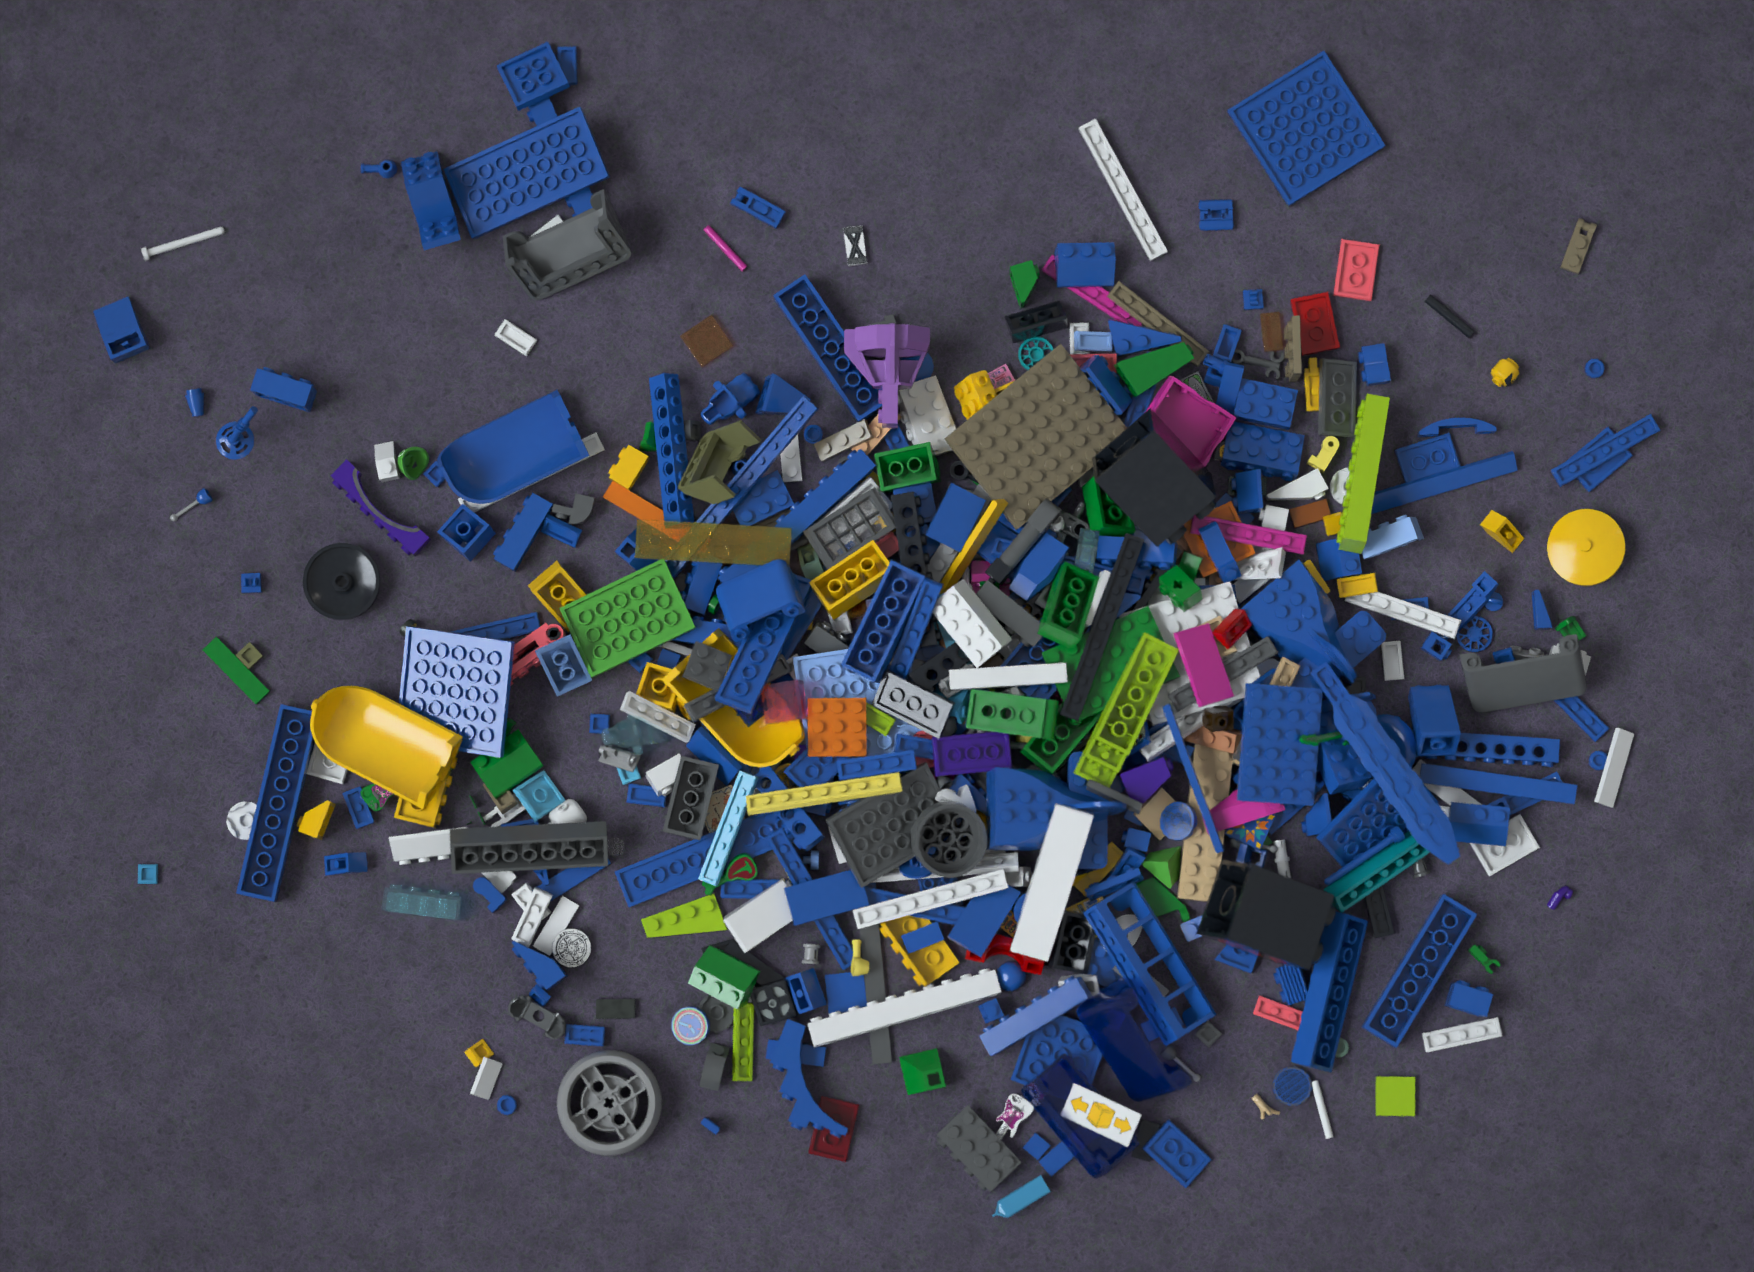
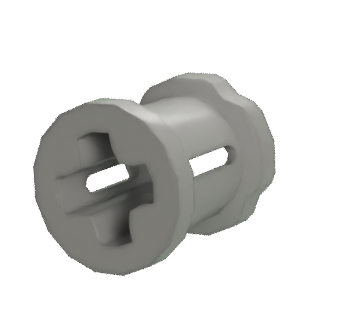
(811, 954)

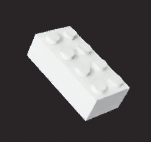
(970, 623)

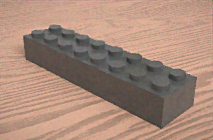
(528, 847)

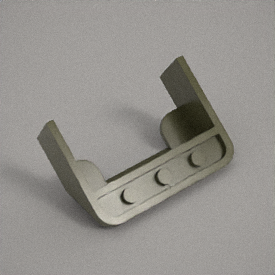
(712, 460)

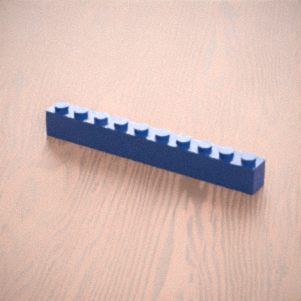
(816, 503)

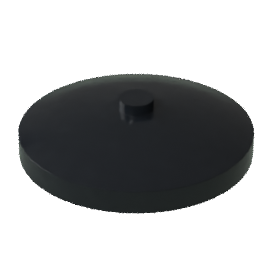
(341, 581)

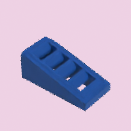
(1540, 613)

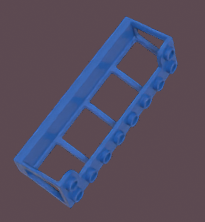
(1136, 973)

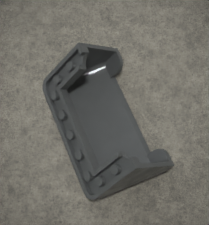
(567, 250)
(1527, 679)

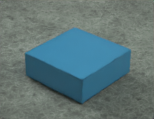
(147, 873)

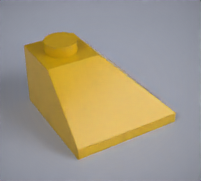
(316, 820)

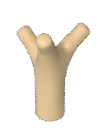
(1263, 1107)

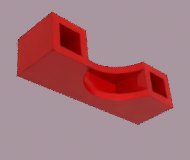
(1002, 945)

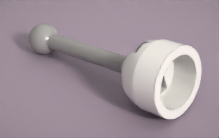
(1057, 526)

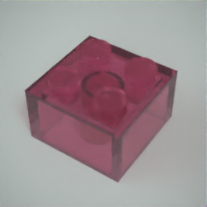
(784, 702)

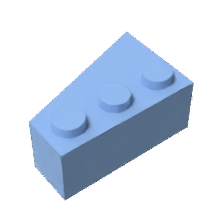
(1392, 536)

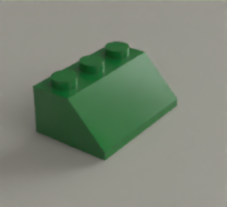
(907, 467)
(1104, 513)
(511, 769)
(724, 977)

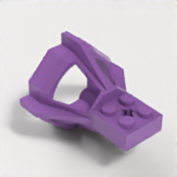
(892, 373)

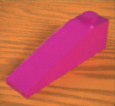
(1234, 812)

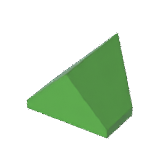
(1164, 865)

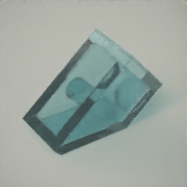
(1086, 549)

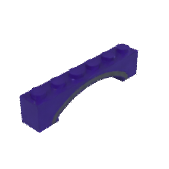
(412, 538)

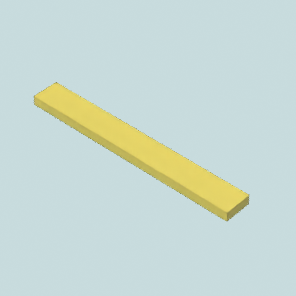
(824, 793)

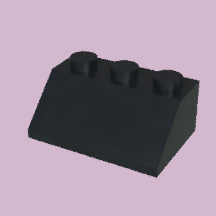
(1072, 944)

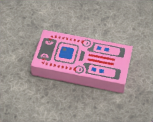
(1000, 376)

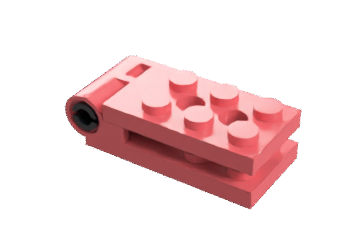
(542, 637)

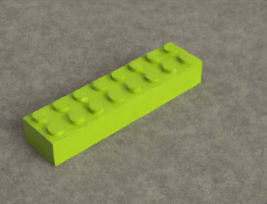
(1363, 473)

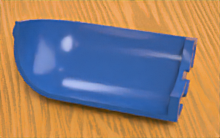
(512, 451)

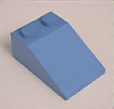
(563, 665)

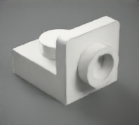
(1019, 878)

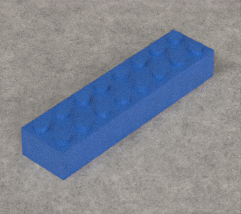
(825, 342)
(1418, 970)
(1329, 993)

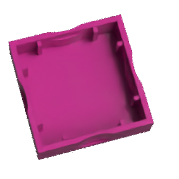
(1191, 417)

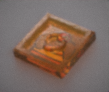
(706, 341)

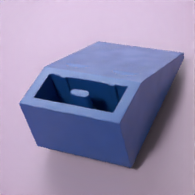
(121, 330)
(546, 969)

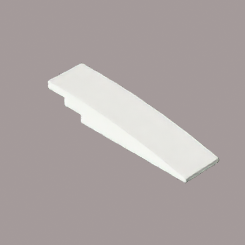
(1051, 882)

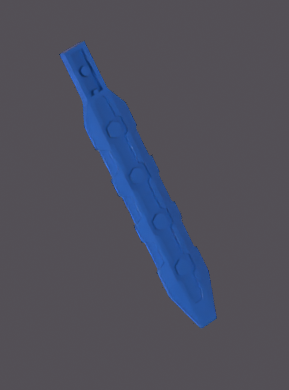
(1389, 768)

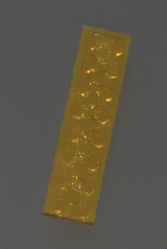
(712, 542)

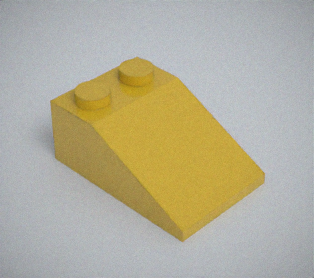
(556, 589)

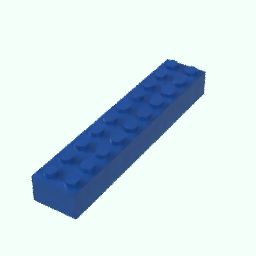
(277, 805)

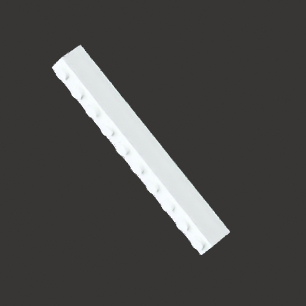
(904, 1008)

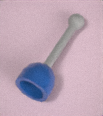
(202, 498)

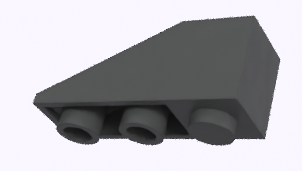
(824, 639)

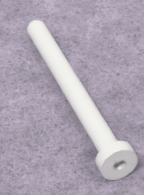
(181, 242)

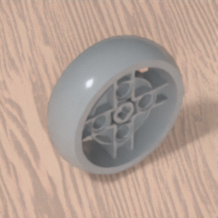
(605, 1121)

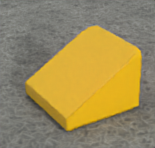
(478, 1052)

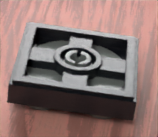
(773, 1002)

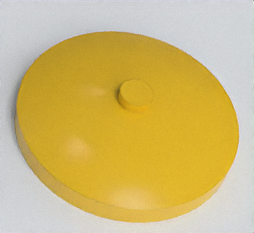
(1586, 547)

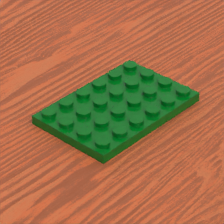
(1118, 651)

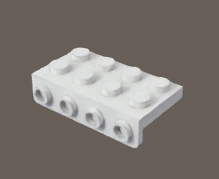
(926, 414)

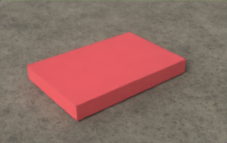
(1356, 270)

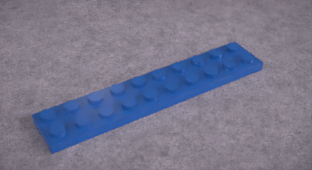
(684, 863)

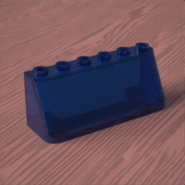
(1048, 1096)

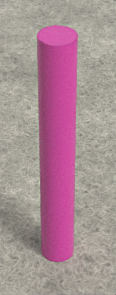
(725, 248)

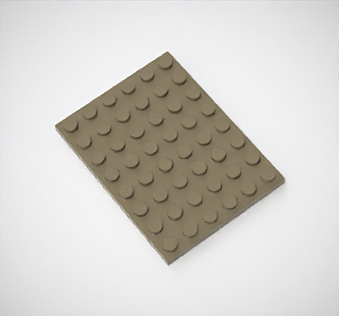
(1036, 435)

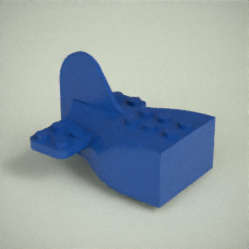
(1306, 628)
(1023, 803)

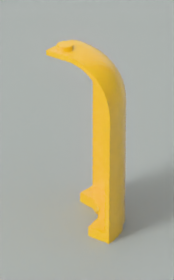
(383, 741)
(752, 745)

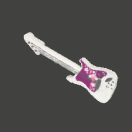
(1015, 1111)

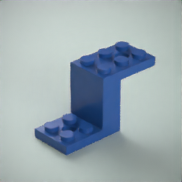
(430, 200)

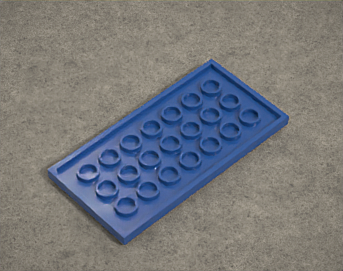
(526, 173)

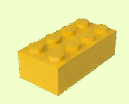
(850, 579)

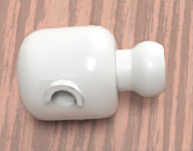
(567, 812)

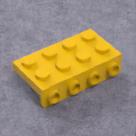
(974, 392)
(430, 814)
(927, 962)

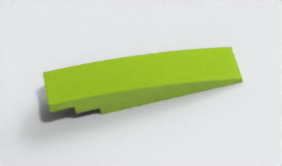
(1126, 711)

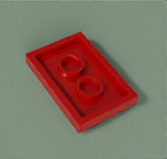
(1316, 323)

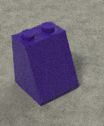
(1147, 777)

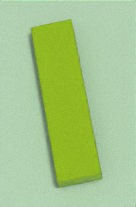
(743, 1043)

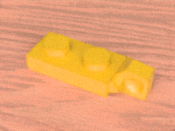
(1311, 385)

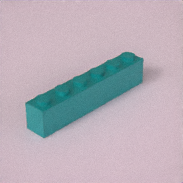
(1375, 872)

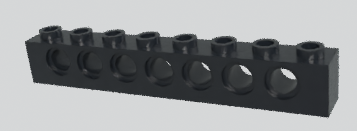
(900, 503)
(951, 653)

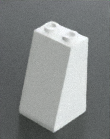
(760, 916)

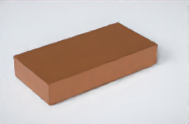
(1309, 513)

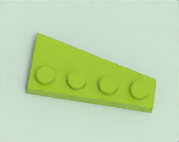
(693, 917)

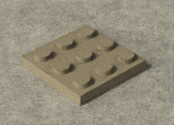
(1293, 349)

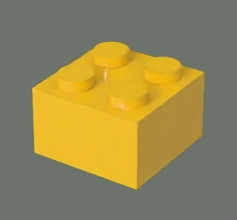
(655, 689)

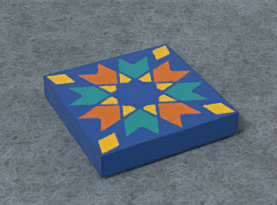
(1252, 832)

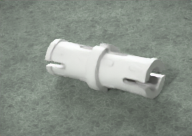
(1282, 858)

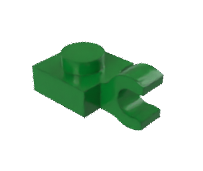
(1479, 954)

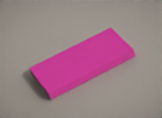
(1203, 665)

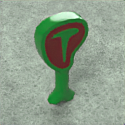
(740, 867)

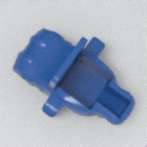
(730, 399)

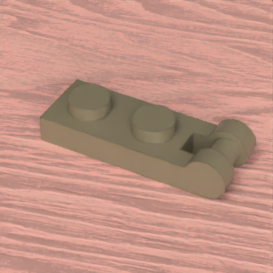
(1578, 246)

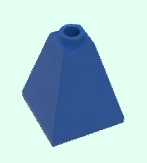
(777, 396)

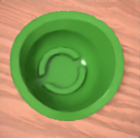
(406, 461)

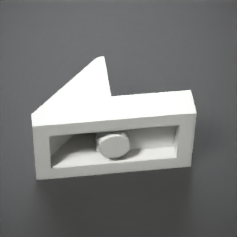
(963, 797)

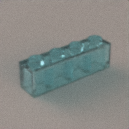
(422, 903)

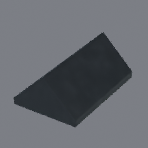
(1036, 321)

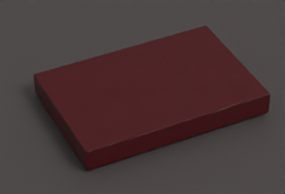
(826, 1144)

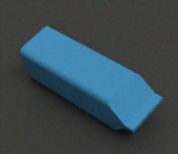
(1021, 1197)

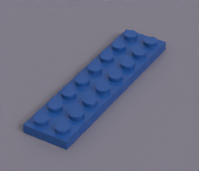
(757, 657)

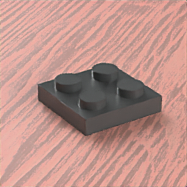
(707, 666)

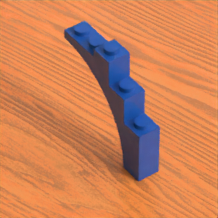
(806, 1110)

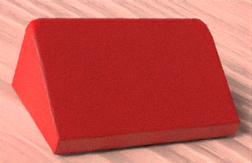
(1232, 627)

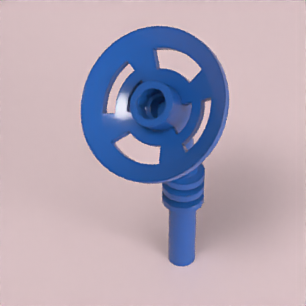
(236, 437)

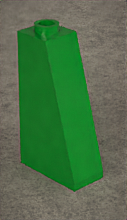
(1148, 369)

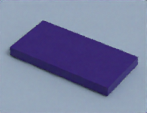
(971, 753)

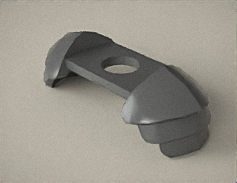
(524, 1008)

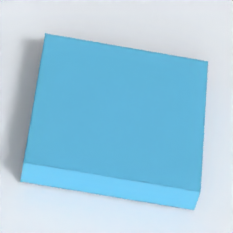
(539, 795)

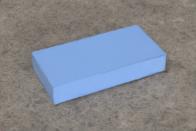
(1093, 341)

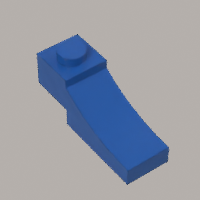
(1219, 552)

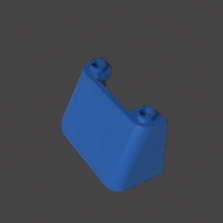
(759, 595)

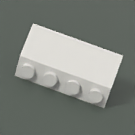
(421, 846)

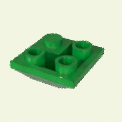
(922, 1071)

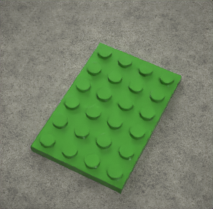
(627, 618)

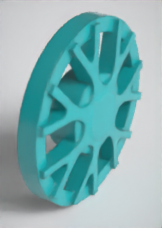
(1035, 353)

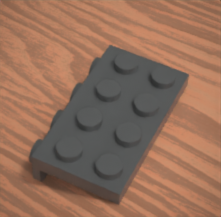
(978, 1149)

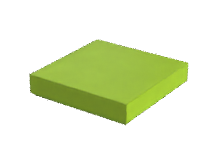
(1394, 1096)

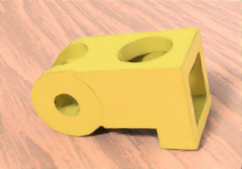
(1328, 449)

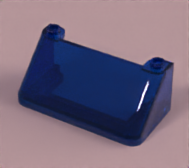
(1125, 1046)

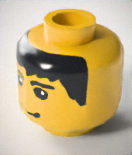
(1505, 372)

